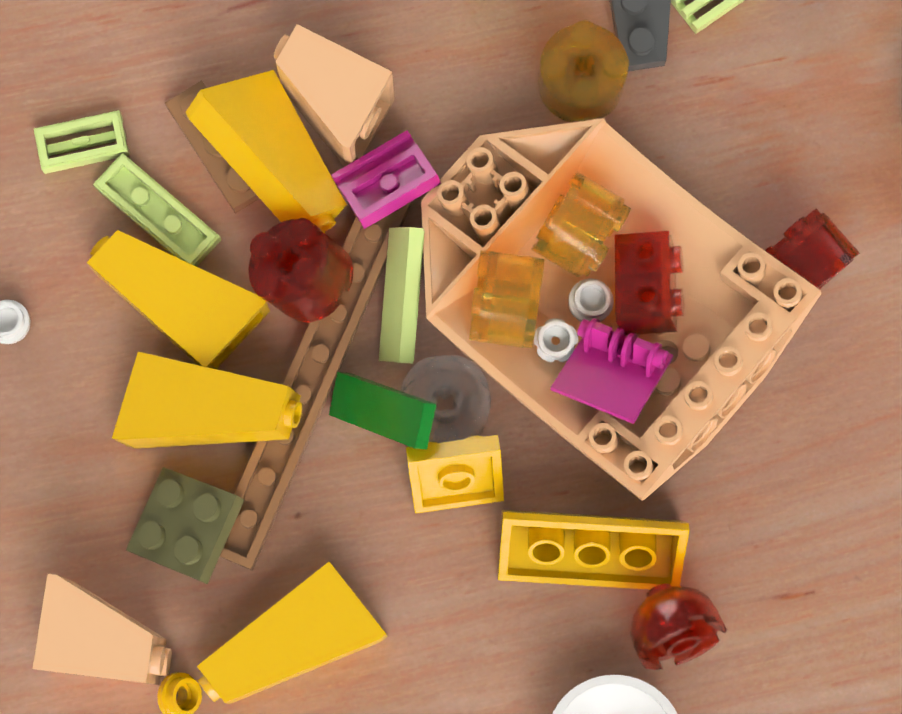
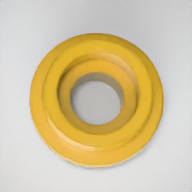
(188, 697)

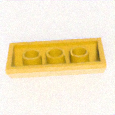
(591, 549)

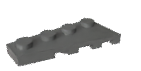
(642, 30)

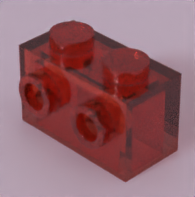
(647, 282)

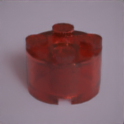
(814, 249)
(299, 269)

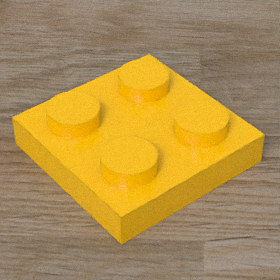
(456, 473)

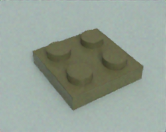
(185, 525)

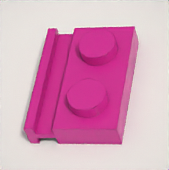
(386, 179)

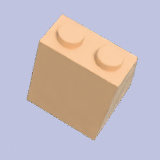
(334, 91)
(94, 638)

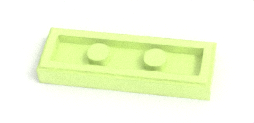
(156, 211)
(401, 294)

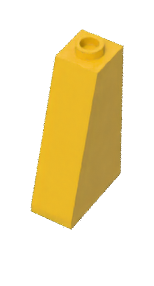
(268, 147)
(184, 302)
(198, 405)
(296, 635)

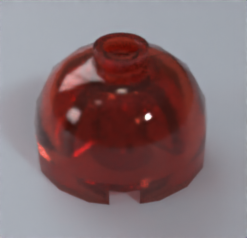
(674, 624)

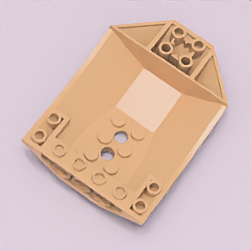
(736, 295)

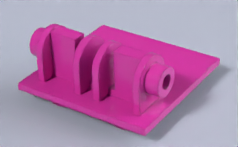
(612, 370)

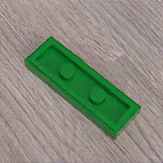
(382, 410)

